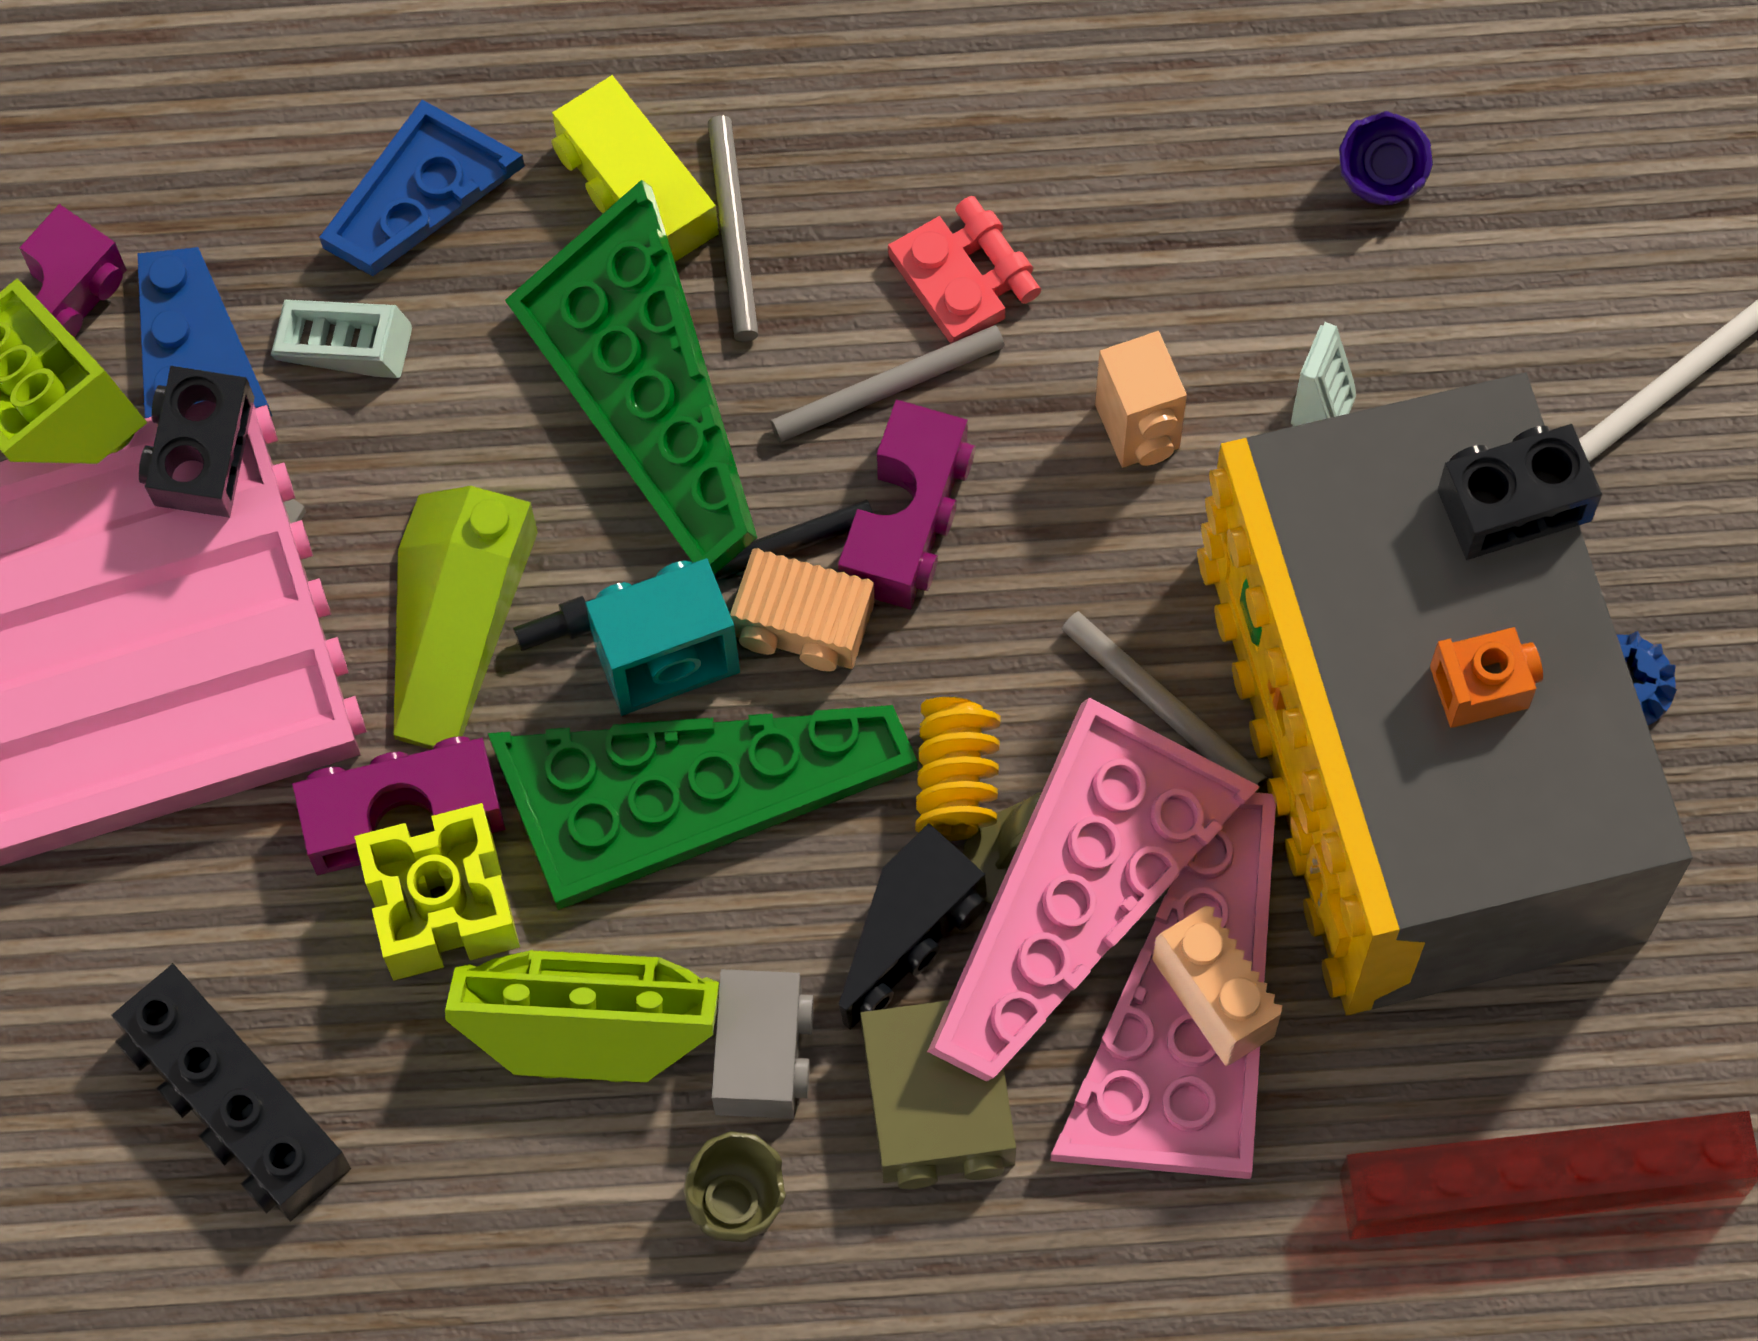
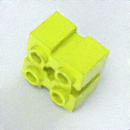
(405, 869)

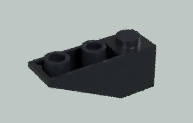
(914, 906)

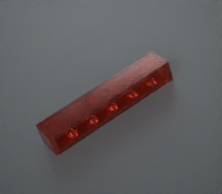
(1549, 1175)

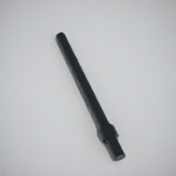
(573, 614)

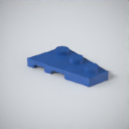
(416, 187)
(185, 323)

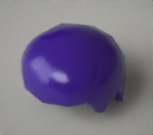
(1385, 158)

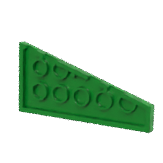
(629, 353)
(666, 791)

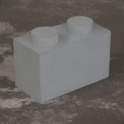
(759, 1044)

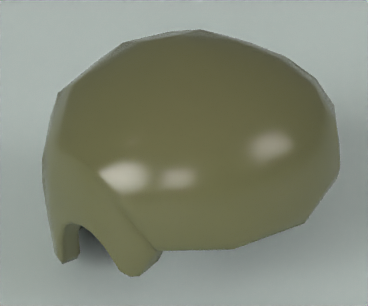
(734, 1187)

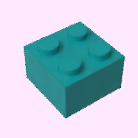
(663, 635)

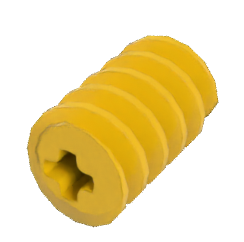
(955, 767)

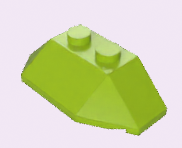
(582, 1013)

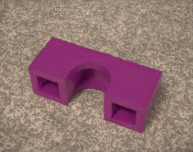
(74, 265)
(924, 456)
(351, 802)

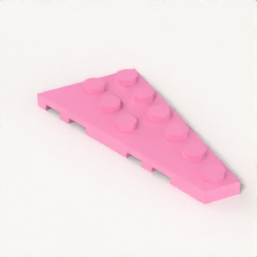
(1095, 856)
(1156, 1082)

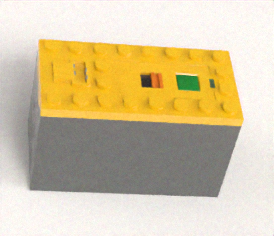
(1421, 841)

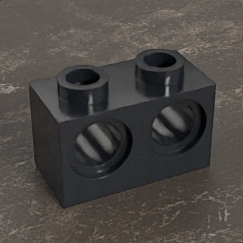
(212, 441)
(1526, 504)

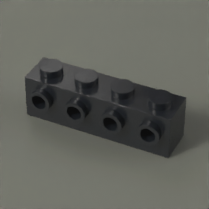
(230, 1092)

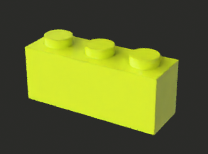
(619, 147)

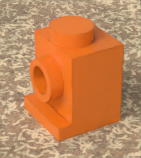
(1472, 692)

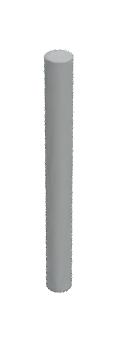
(732, 229)
(887, 383)
(1159, 698)

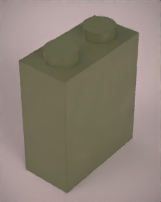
(928, 1111)

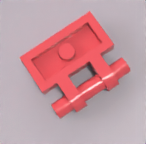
(948, 281)

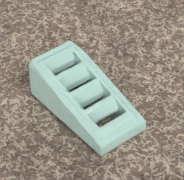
(380, 344)
(1325, 380)

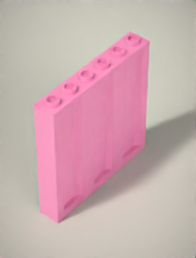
(155, 646)

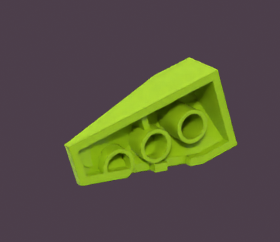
(53, 392)
(453, 597)

